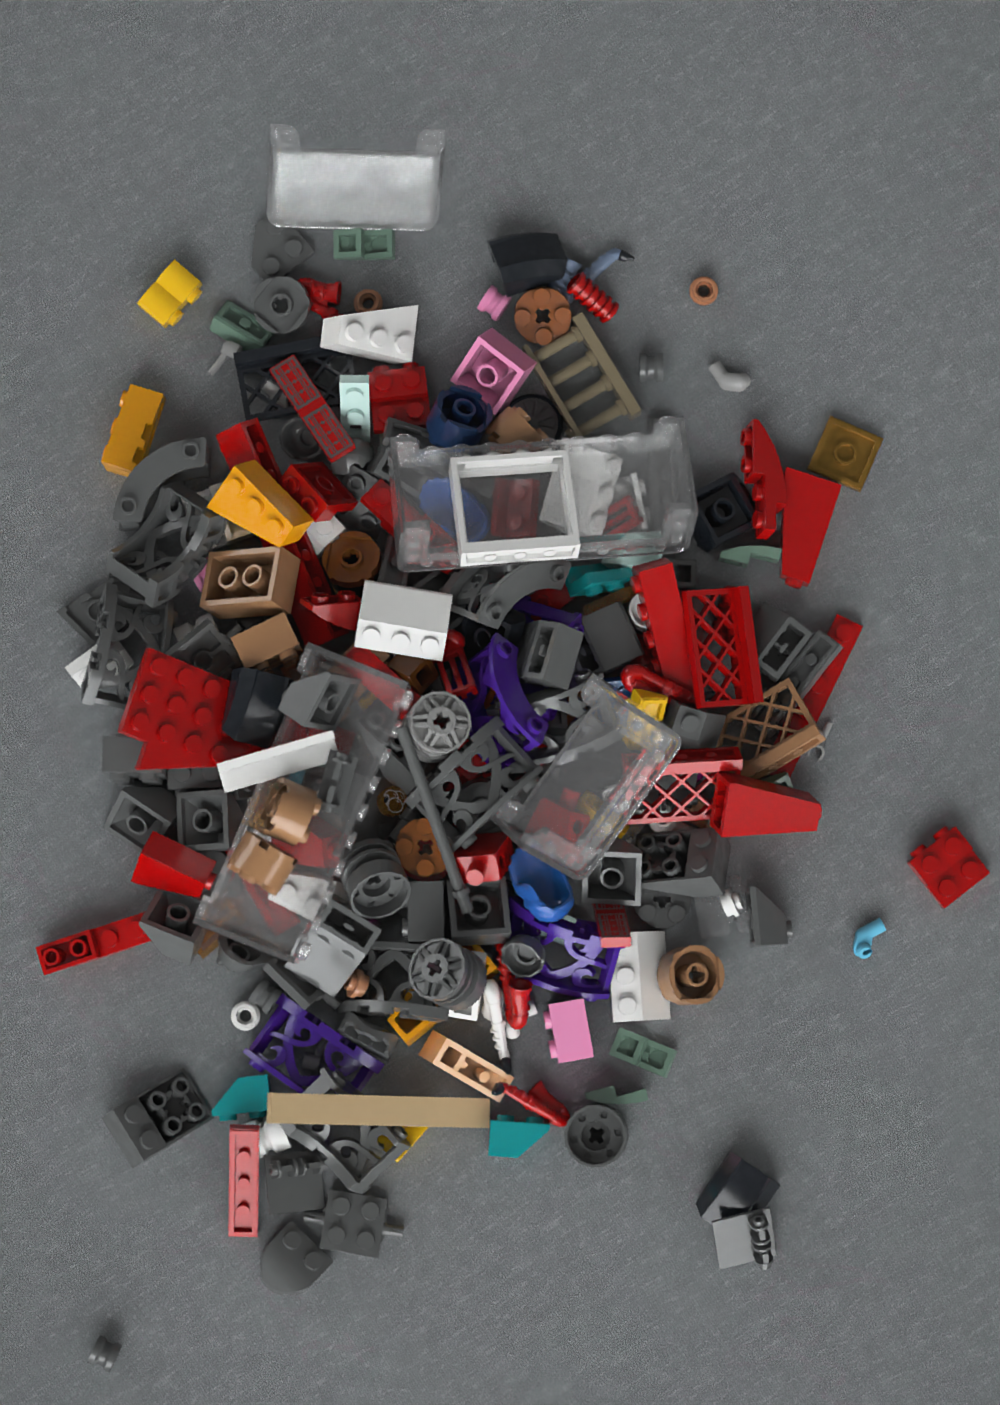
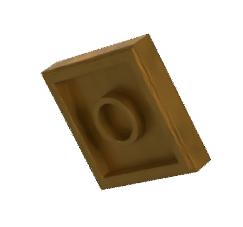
(845, 454)

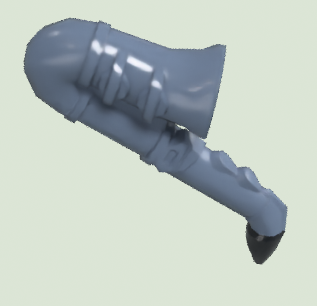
(592, 272)

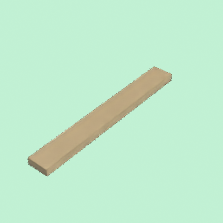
(378, 1110)

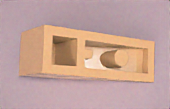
(463, 1064)

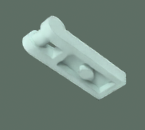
(355, 405)

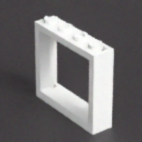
(515, 549)

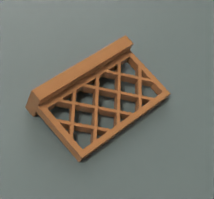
(787, 748)

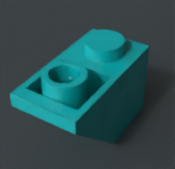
(244, 1096)
(514, 1138)

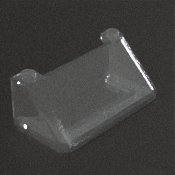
(353, 185)
(592, 783)

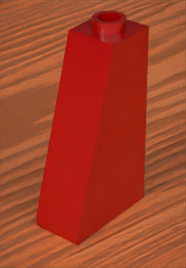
(804, 524)
(759, 807)

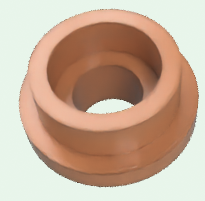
(705, 282)
(367, 294)
(356, 984)

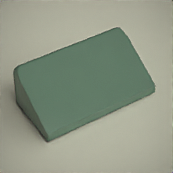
(240, 327)

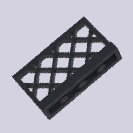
(266, 357)

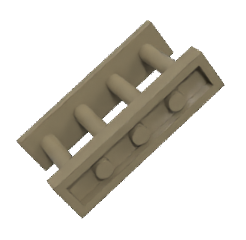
(593, 357)

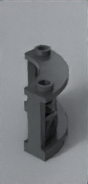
(173, 462)
(141, 548)
(496, 599)
(109, 612)
(553, 699)
(482, 744)
(379, 1006)
(349, 1166)

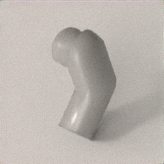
(729, 381)

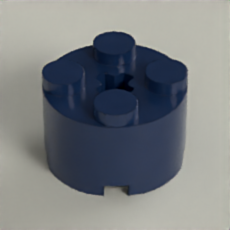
(458, 417)

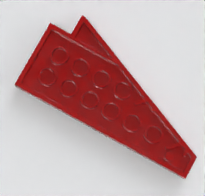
(179, 716)

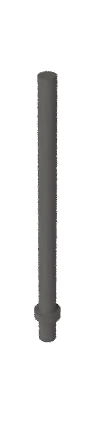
(460, 890)

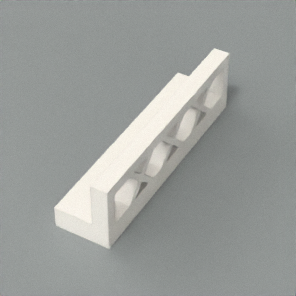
(276, 761)

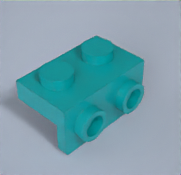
(596, 579)

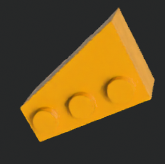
(133, 429)
(260, 505)

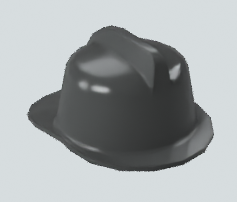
(239, 956)

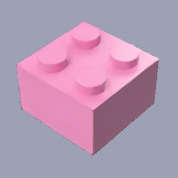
(494, 369)
(569, 1031)

